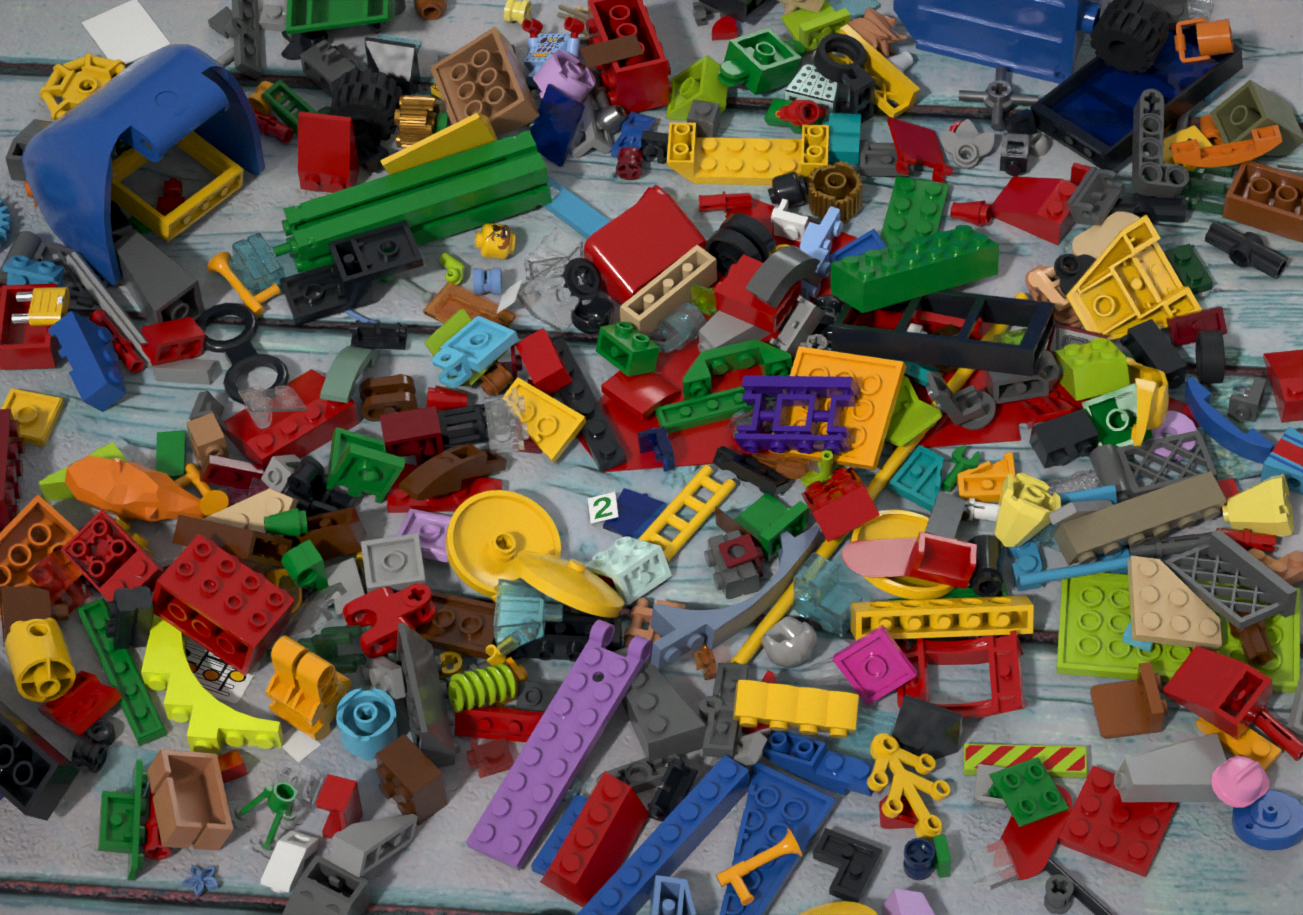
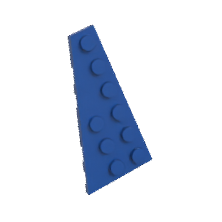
(771, 808)

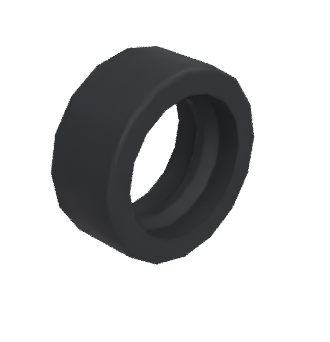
(842, 44)
(1210, 357)

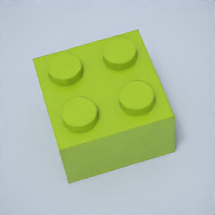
(1092, 368)

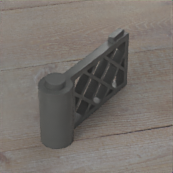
(34, 248)
(1115, 469)

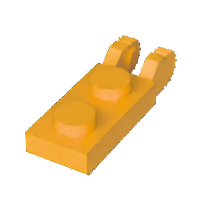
(1248, 745)

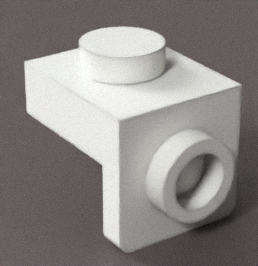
(788, 224)

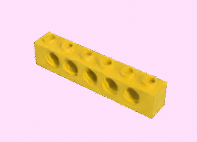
(944, 617)

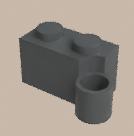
(1013, 387)

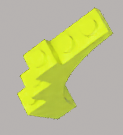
(186, 700)

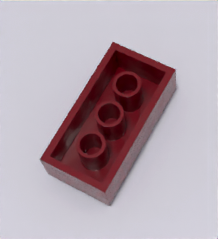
(10, 467)

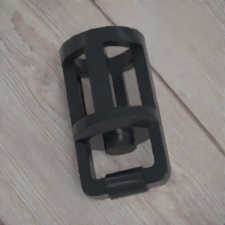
(460, 416)

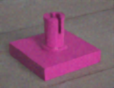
(874, 665)

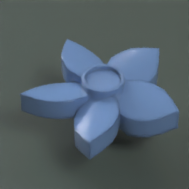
(201, 879)

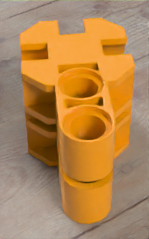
(304, 688)

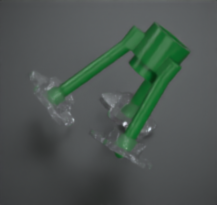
(284, 812)

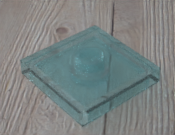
(868, 725)

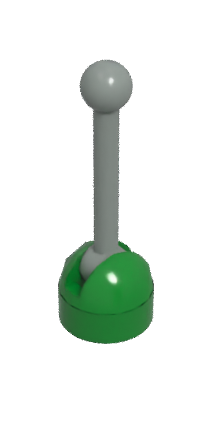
(427, 296)

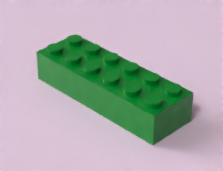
(914, 268)

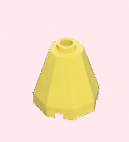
(1262, 508)
(1023, 509)

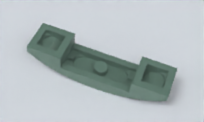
(345, 370)

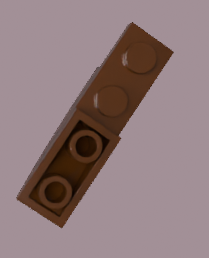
(448, 469)

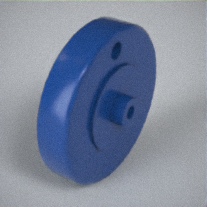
(1270, 821)

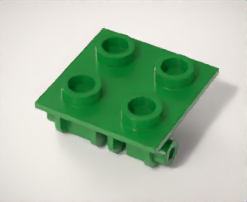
(1027, 791)

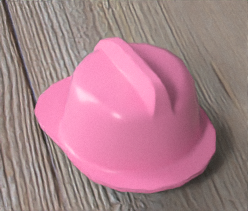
(1239, 781)

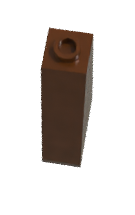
(234, 540)

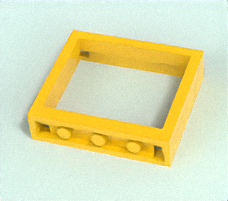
(169, 226)

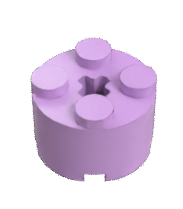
(565, 73)

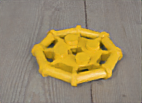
(94, 74)

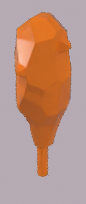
(129, 490)

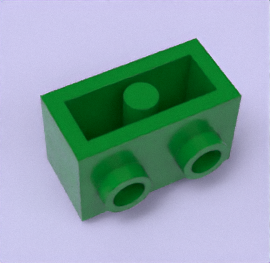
(627, 349)

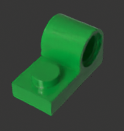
(305, 566)

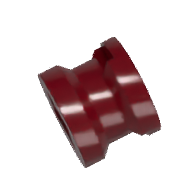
(629, 163)

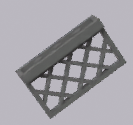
(1244, 571)

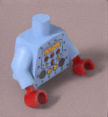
(543, 47)

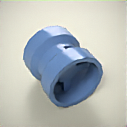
(493, 284)

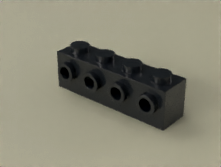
(566, 639)

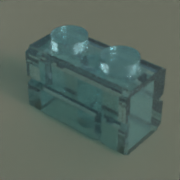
(257, 263)

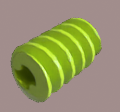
(481, 687)

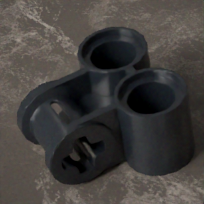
(307, 484)

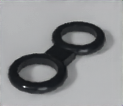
(240, 350)

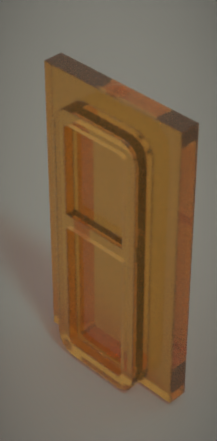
(453, 298)

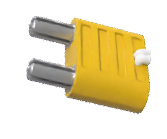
(46, 306)

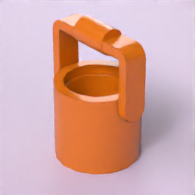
(1212, 36)

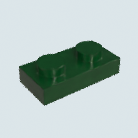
(1189, 268)

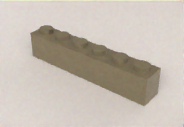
(1139, 518)

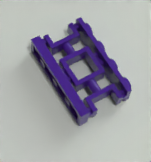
(796, 392)

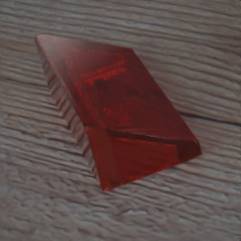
(61, 582)

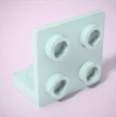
(633, 566)

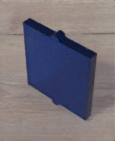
(635, 514)

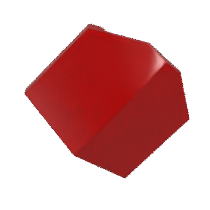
(1044, 408)

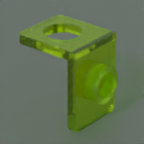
(704, 299)

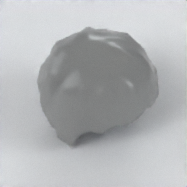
(789, 642)

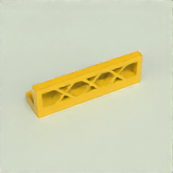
(890, 79)

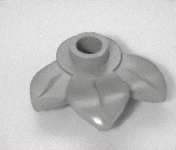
(967, 141)

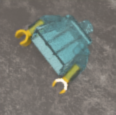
(519, 617)

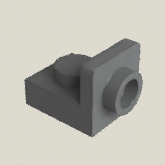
(208, 404)
(1249, 405)

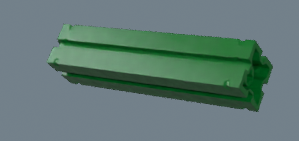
(431, 197)

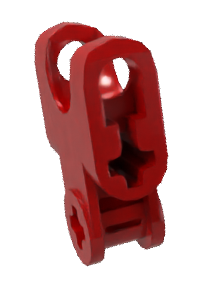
(385, 611)

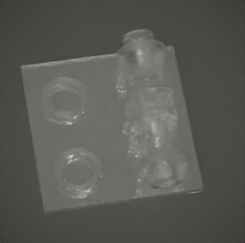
(262, 402)

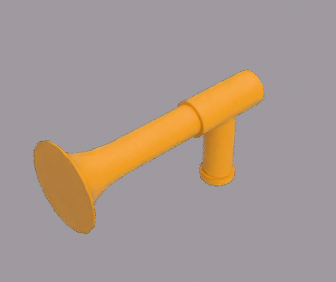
(220, 264)
(212, 500)
(733, 874)

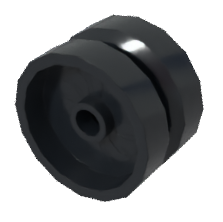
(740, 236)

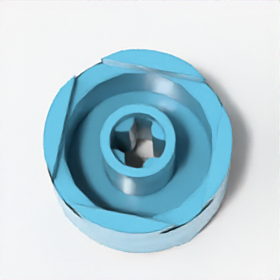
(367, 722)

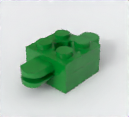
(760, 61)

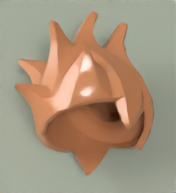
(877, 31)

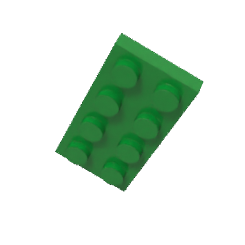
(913, 210)

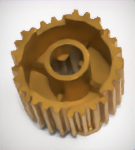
(416, 119)
(835, 187)

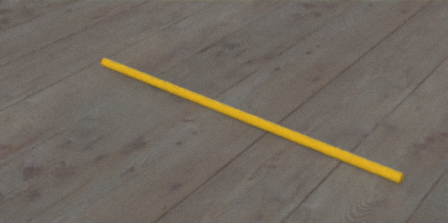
(876, 485)

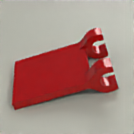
(918, 146)

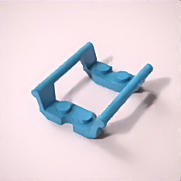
(1028, 567)

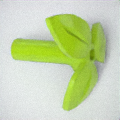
(826, 467)

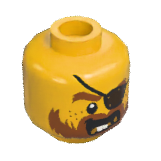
(495, 241)

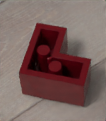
(413, 433)

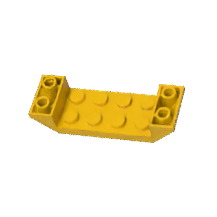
(744, 159)

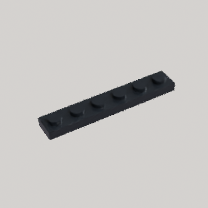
(596, 431)

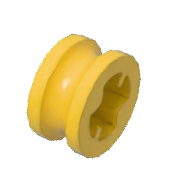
(455, 659)

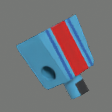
(1287, 460)

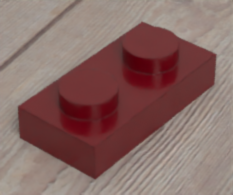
(1184, 327)
(230, 472)

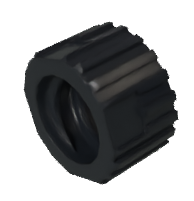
(102, 725)

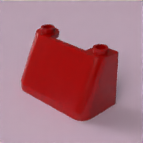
(641, 244)

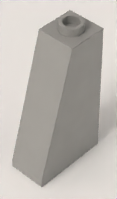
(728, 330)
(1172, 773)

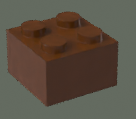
(410, 779)

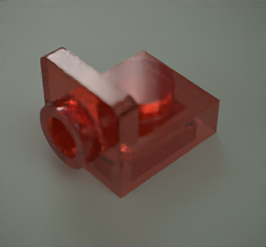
(489, 757)

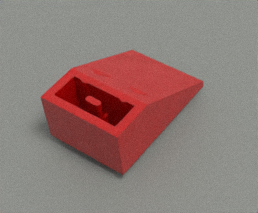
(839, 503)
(111, 557)
(1220, 690)

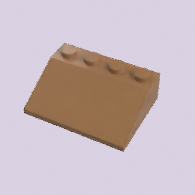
(486, 81)

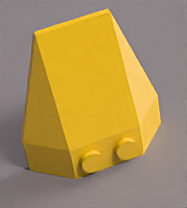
(1130, 285)

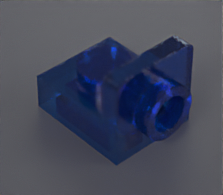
(657, 441)

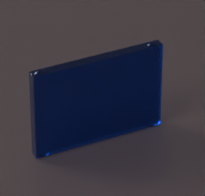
(556, 124)

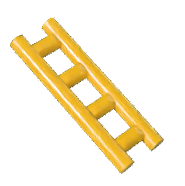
(685, 497)

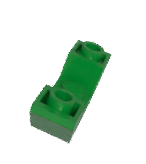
(730, 358)

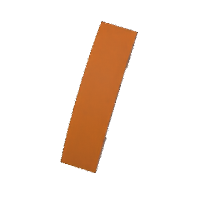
(1227, 154)

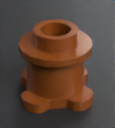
(496, 380)

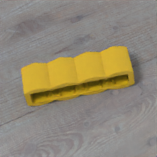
(795, 707)

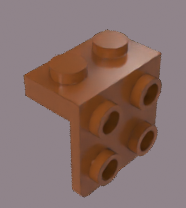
(1130, 706)

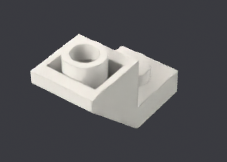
(288, 861)

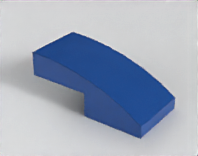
(632, 132)

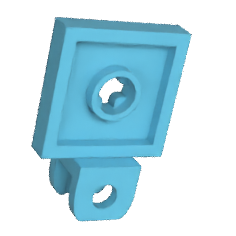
(472, 348)

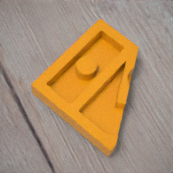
(986, 480)

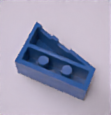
(91, 358)

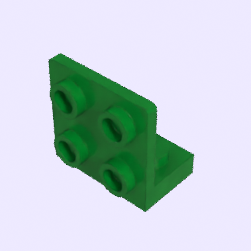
(770, 518)

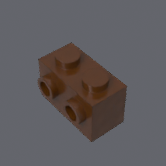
(335, 533)

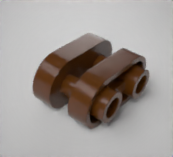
(387, 395)

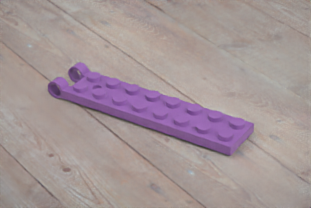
(557, 748)

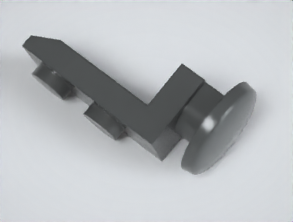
(967, 407)

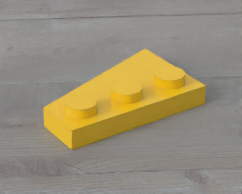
(548, 420)

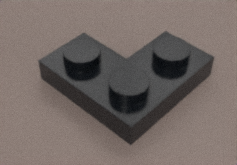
(855, 863)

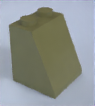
(1256, 108)

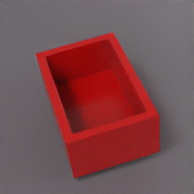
(20, 343)

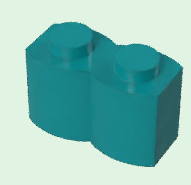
(844, 138)

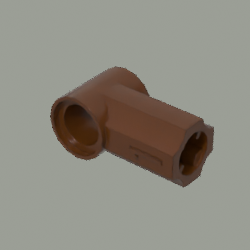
(1253, 641)

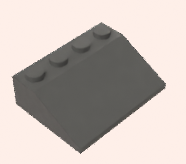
(425, 698)

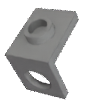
(982, 784)

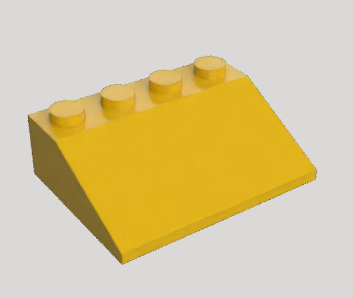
(461, 136)

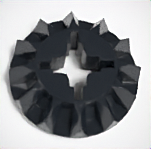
(591, 279)

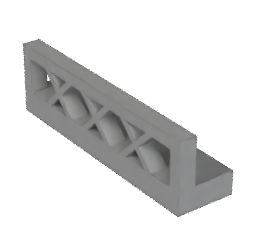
(589, 125)

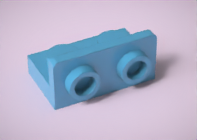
(26, 271)

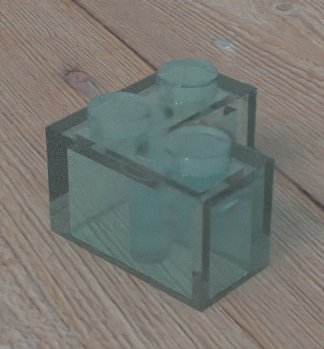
(822, 597)

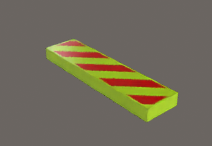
(1057, 760)

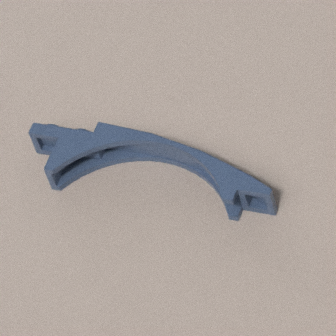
(688, 629)

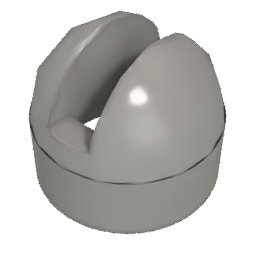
(1041, 146)

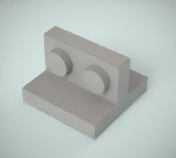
(393, 562)

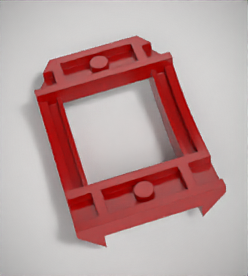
(1004, 666)

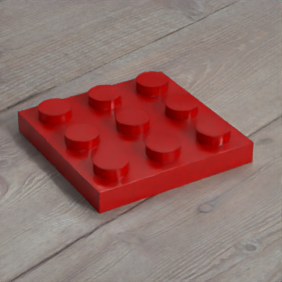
(1113, 829)

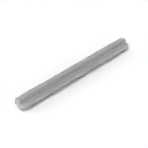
(108, 303)

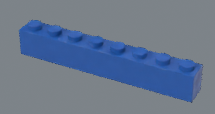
(672, 840)

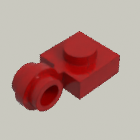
(172, 189)

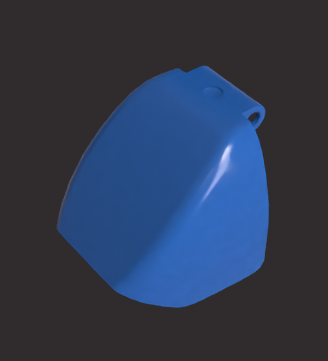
(149, 101)

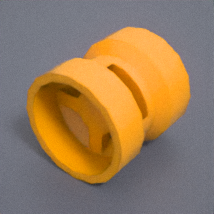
(256, 100)

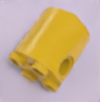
(39, 659)

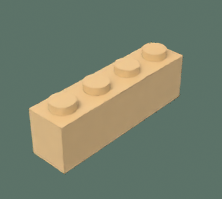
(669, 290)

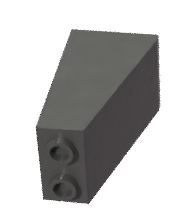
(156, 281)

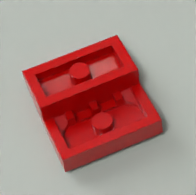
(640, 393)
(81, 704)

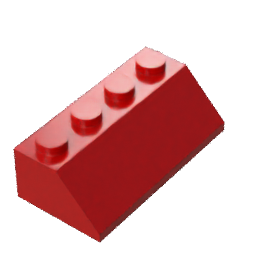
(596, 841)

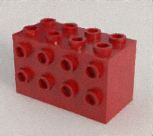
(637, 81)
(222, 604)

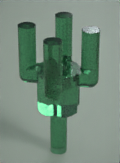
(1199, 186)
(326, 647)

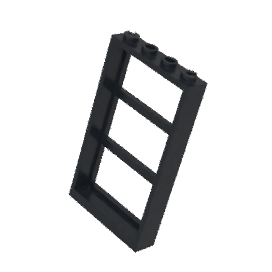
(952, 351)

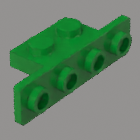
(120, 821)

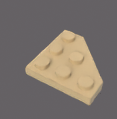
(250, 515)
(1167, 609)

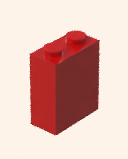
(738, 302)

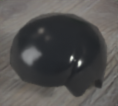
(593, 315)

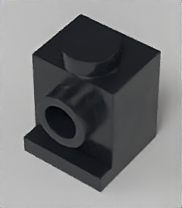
(1014, 160)

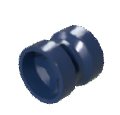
(919, 859)

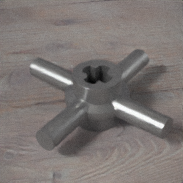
(998, 97)

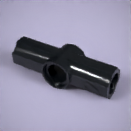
(1155, 208)
(1246, 249)

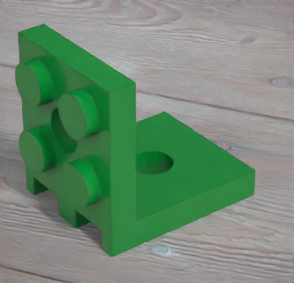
(362, 464)

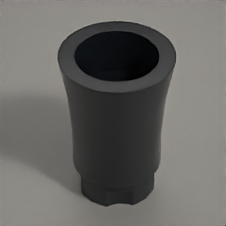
(988, 574)

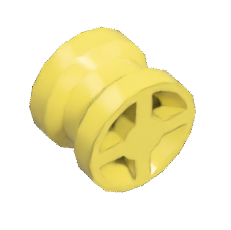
(517, 11)

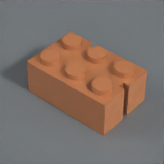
(189, 800)

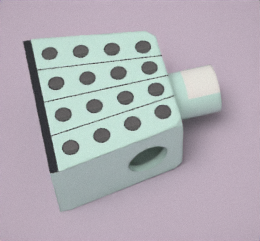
(813, 86)

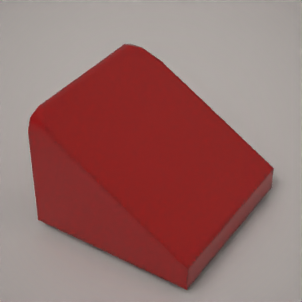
(231, 766)
(905, 819)

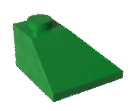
(1113, 416)

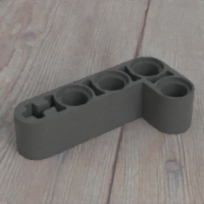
(1152, 142)

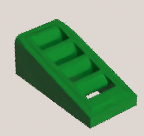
(296, 101)

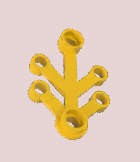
(888, 752)

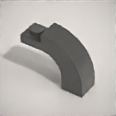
(781, 273)

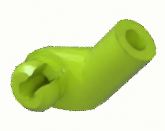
(455, 268)

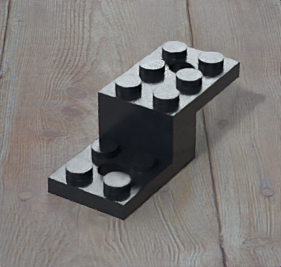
(353, 266)

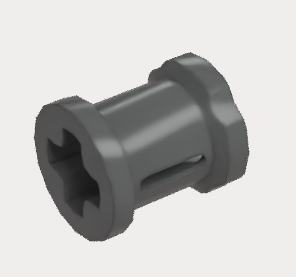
(1058, 894)

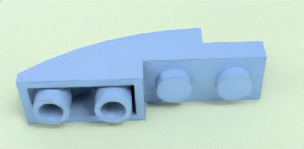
(818, 243)

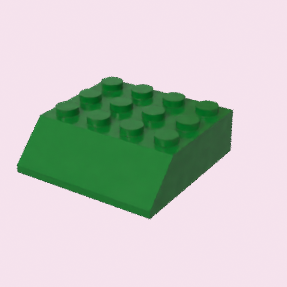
(331, 14)

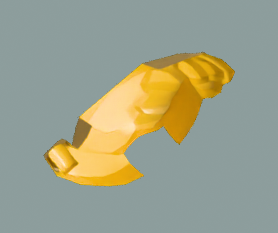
(1151, 398)

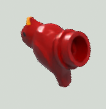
(801, 112)

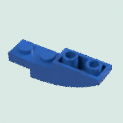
(817, 764)

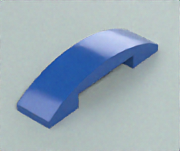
(1249, 445)

